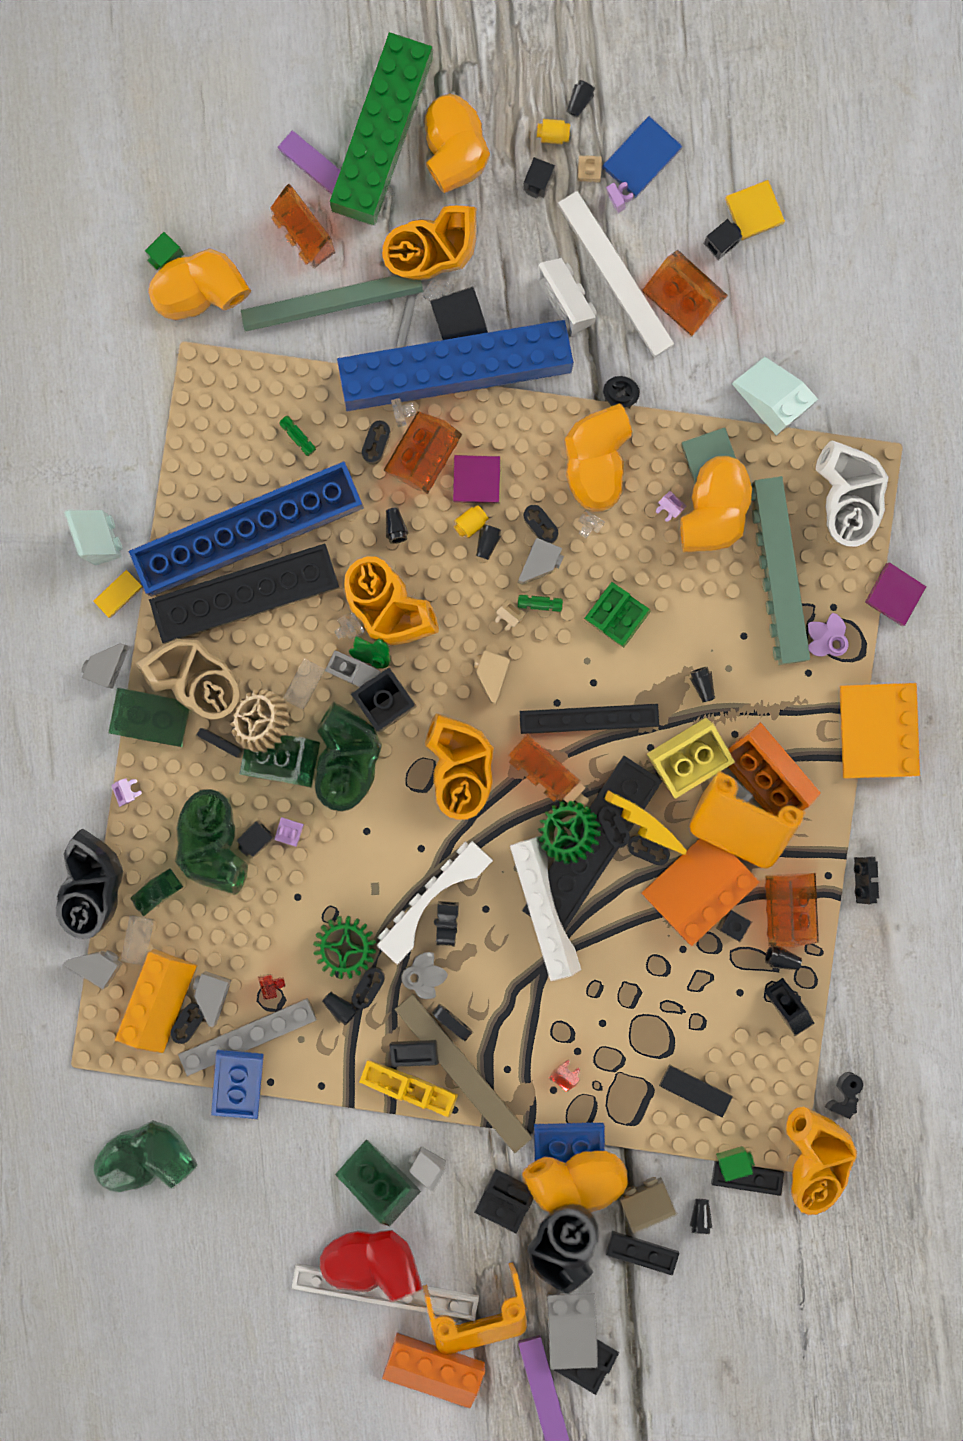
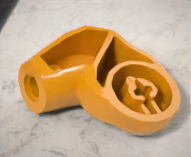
(456, 140)
(432, 247)
(194, 283)
(593, 457)
(719, 505)
(382, 603)
(463, 767)
(825, 1160)
(586, 1180)

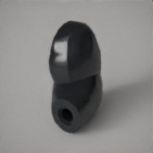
(91, 890)
(564, 1247)

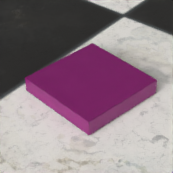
(476, 479)
(895, 594)

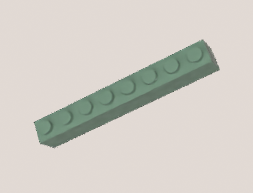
(780, 571)

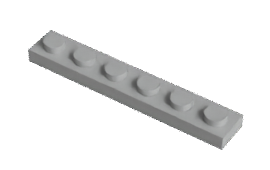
(248, 1035)

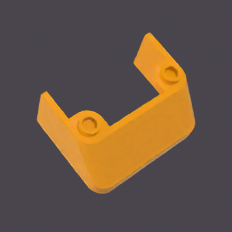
(456, 1338)

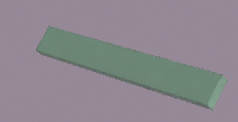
(328, 301)

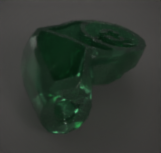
(348, 761)
(205, 840)
(141, 1156)

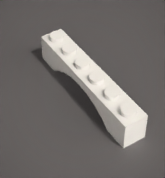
(533, 873)
(401, 938)

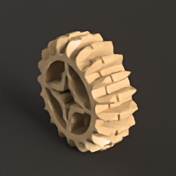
(260, 720)

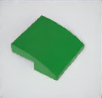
(617, 614)

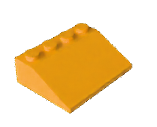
(879, 730)

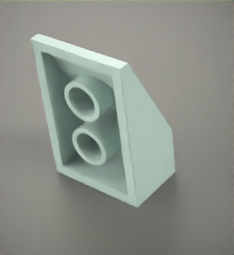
(774, 394)
(94, 535)

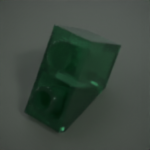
(156, 892)

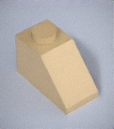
(491, 673)

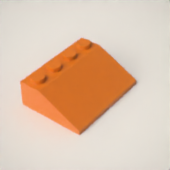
(699, 889)

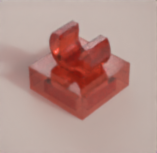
(269, 985)
(564, 1077)

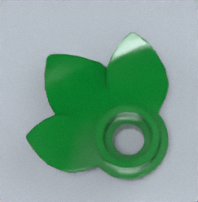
(373, 653)

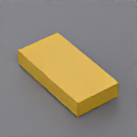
(118, 594)

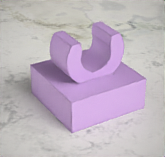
(617, 197)
(672, 505)
(123, 792)
(289, 831)

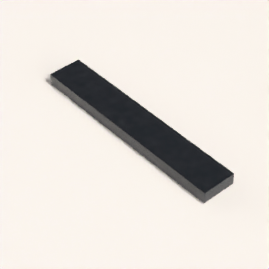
(589, 718)

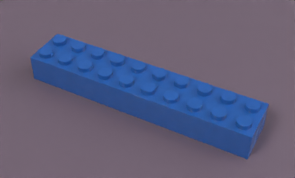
(455, 365)
(246, 529)

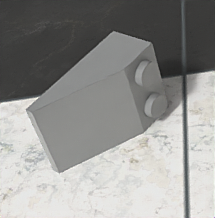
(572, 1330)

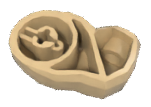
(193, 675)

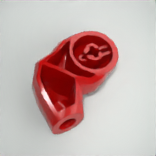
(369, 1261)

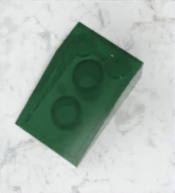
(148, 717)
(288, 762)
(377, 1183)

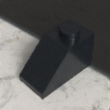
(789, 1006)

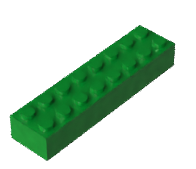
(381, 129)

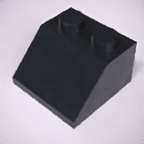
(383, 700)

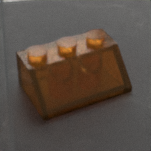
(301, 227)
(684, 292)
(423, 451)
(543, 769)
(792, 909)

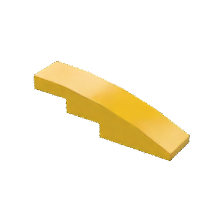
(649, 826)
(408, 1088)

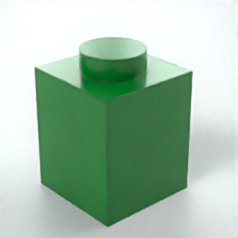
(163, 251)
(735, 1163)

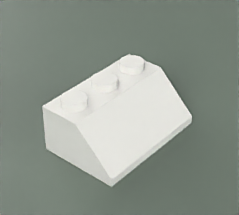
(566, 295)

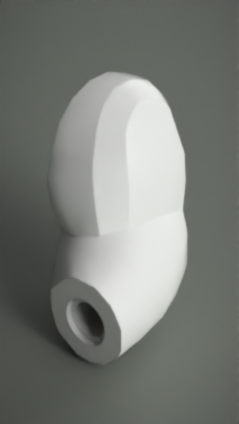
(856, 494)

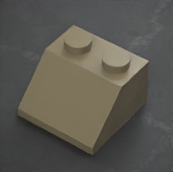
(647, 1204)

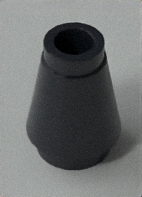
(580, 98)
(395, 527)
(487, 541)
(703, 683)
(781, 958)
(339, 1008)
(701, 1217)

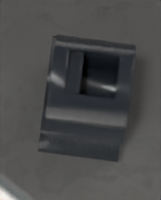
(446, 924)
(849, 1085)

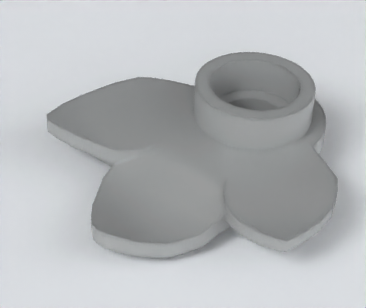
(427, 976)

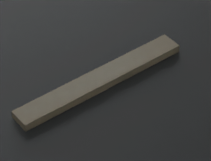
(465, 1074)

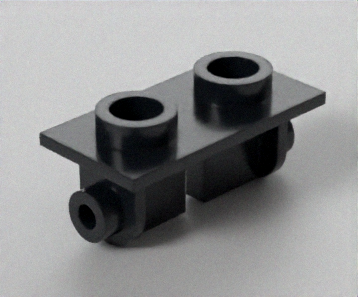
(865, 890)

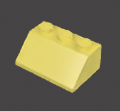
(690, 757)

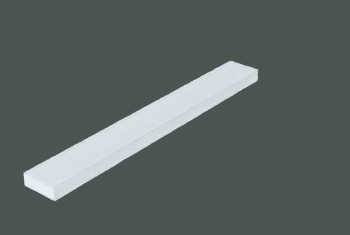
(615, 274)
(443, 1301)

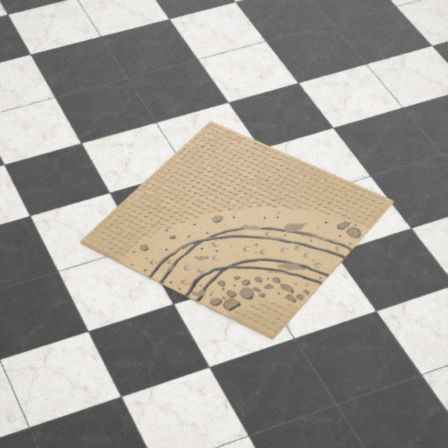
(640, 985)

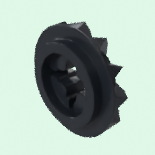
(617, 384)

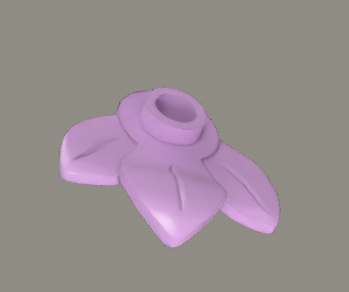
(825, 634)

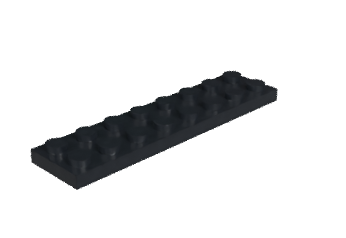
(244, 593)
(574, 881)

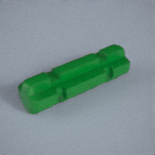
(297, 435)
(540, 603)

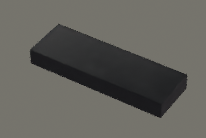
(695, 1090)
(761, 1181)
(642, 1253)

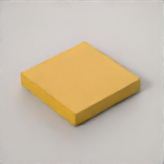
(755, 209)

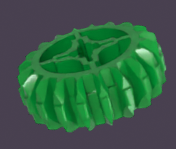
(562, 839)
(334, 946)

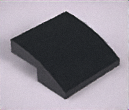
(459, 314)
(505, 1201)
(593, 1377)

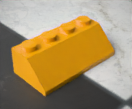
(156, 1002)

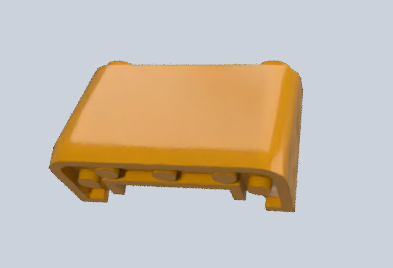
(741, 826)

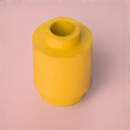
(553, 131)
(470, 521)

